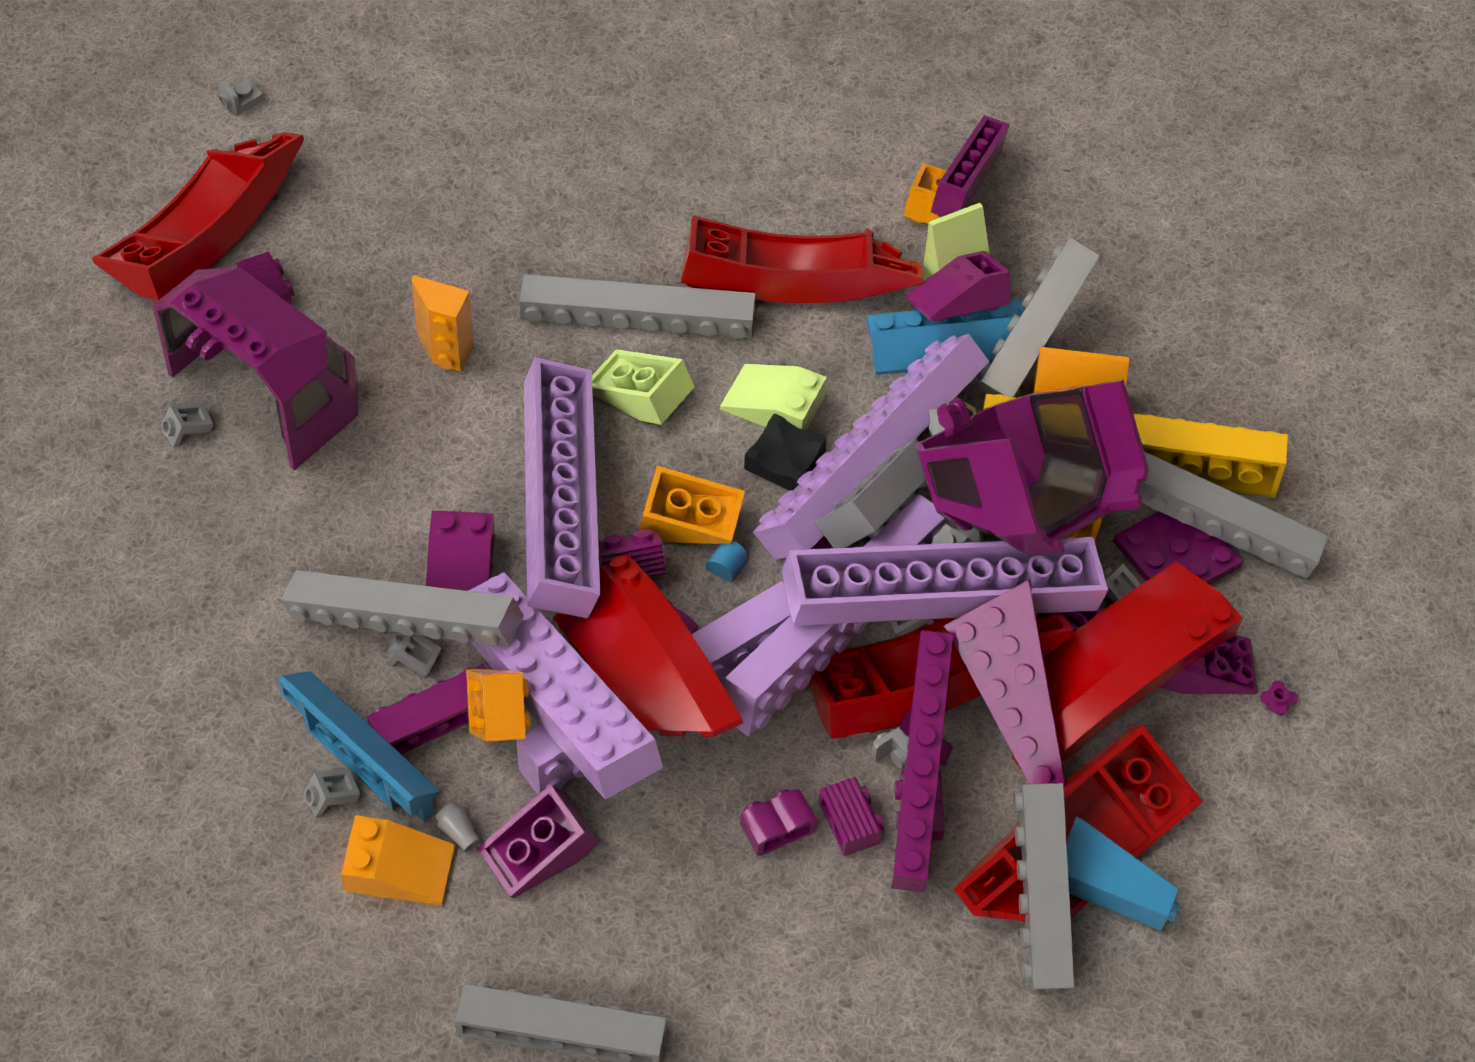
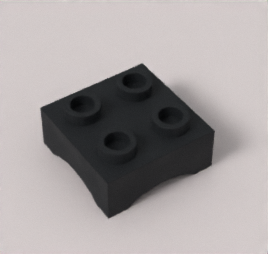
(784, 453)

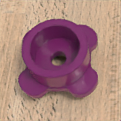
(1277, 705)

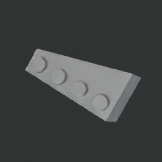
(875, 499)

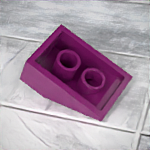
(460, 549)
(538, 842)

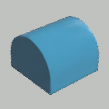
(727, 561)

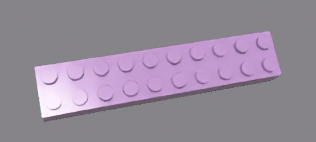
(876, 435)
(560, 489)
(936, 580)
(723, 642)
(796, 652)
(572, 700)

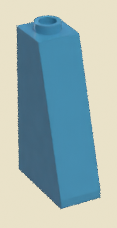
(1117, 880)

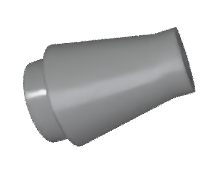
(457, 825)

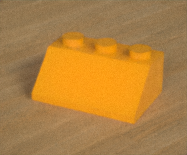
(443, 322)
(1070, 369)

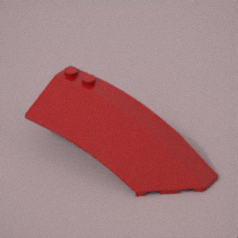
(203, 217)
(793, 265)
(1133, 651)
(649, 656)
(874, 683)
(1123, 792)

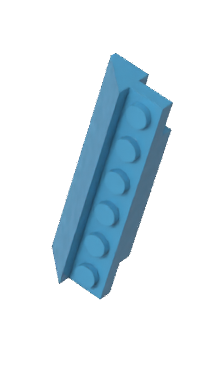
(903, 336)
(359, 745)

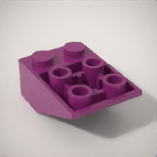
(962, 287)
(1221, 671)

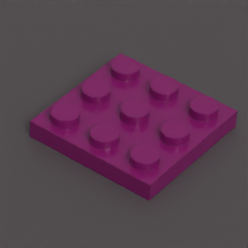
(1165, 540)

